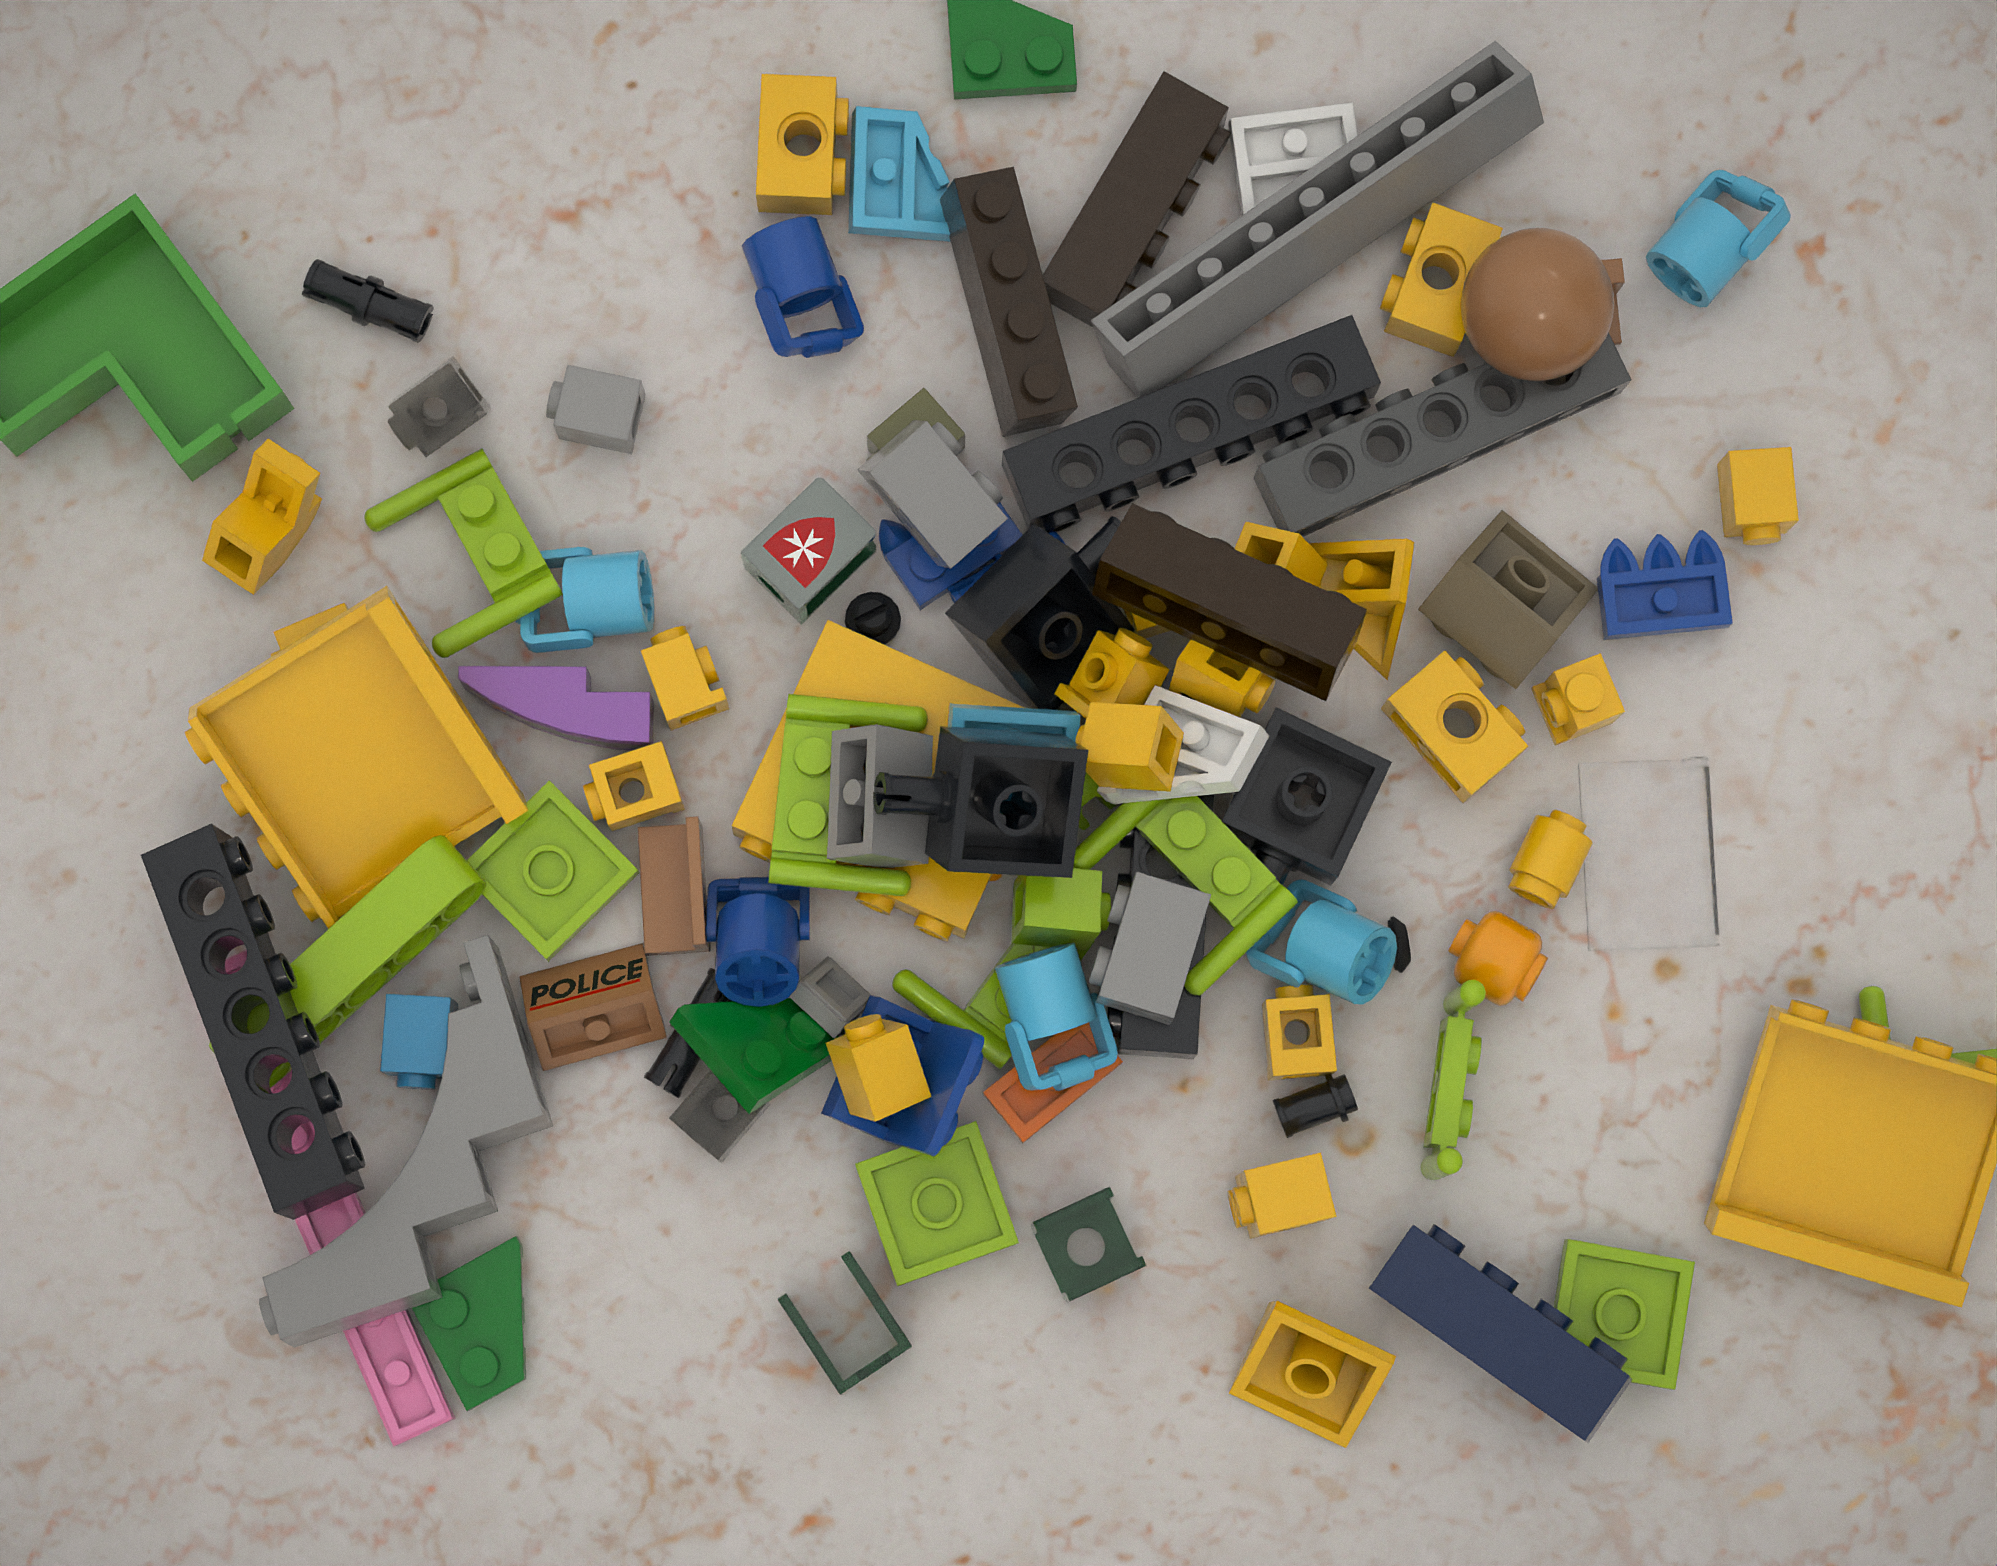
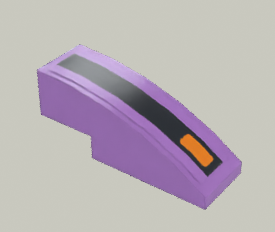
(562, 704)

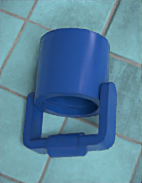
(796, 277)
(757, 938)

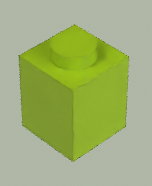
(1059, 909)

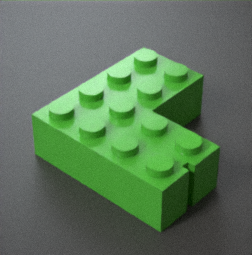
(136, 316)

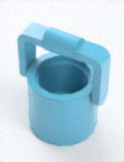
(1711, 243)
(600, 598)
(1329, 947)
(1046, 997)

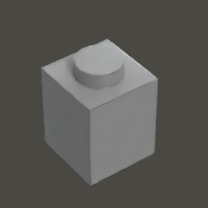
(596, 408)

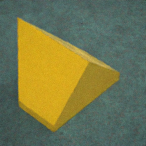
(1377, 579)

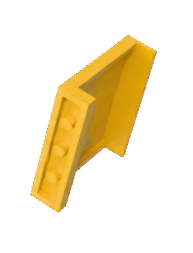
(865, 670)
(351, 755)
(1860, 1153)

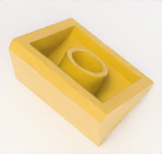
(1311, 1373)

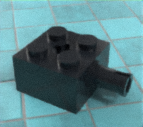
(1038, 613)
(966, 809)
(1321, 836)

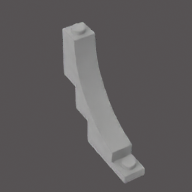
(483, 1101)

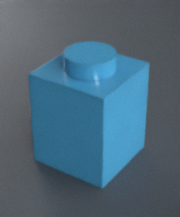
(415, 1039)

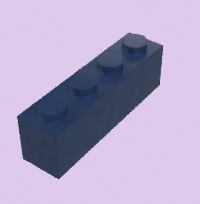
(1501, 1332)

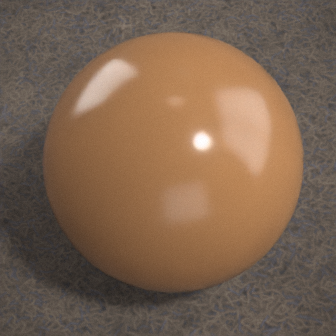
(1537, 304)

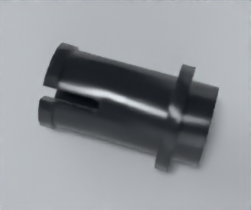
(1316, 1105)

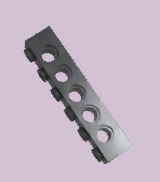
(1305, 507)

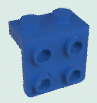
(950, 1063)

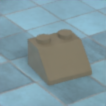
(1507, 599)

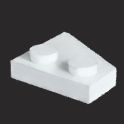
(1283, 145)
(1213, 752)

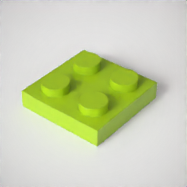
(551, 871)
(937, 1206)
(1629, 1303)

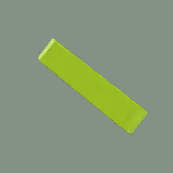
(378, 938)

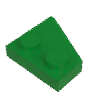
(1008, 50)
(753, 1047)
(480, 1324)

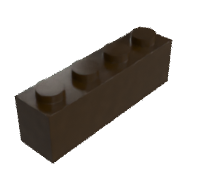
(1136, 198)
(1008, 301)
(1229, 601)

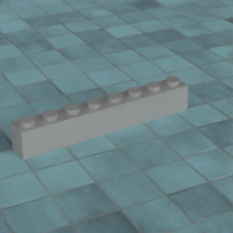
(1319, 220)

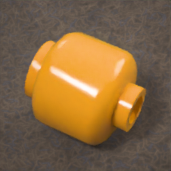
(1499, 956)

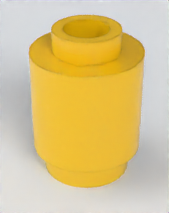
(1549, 858)

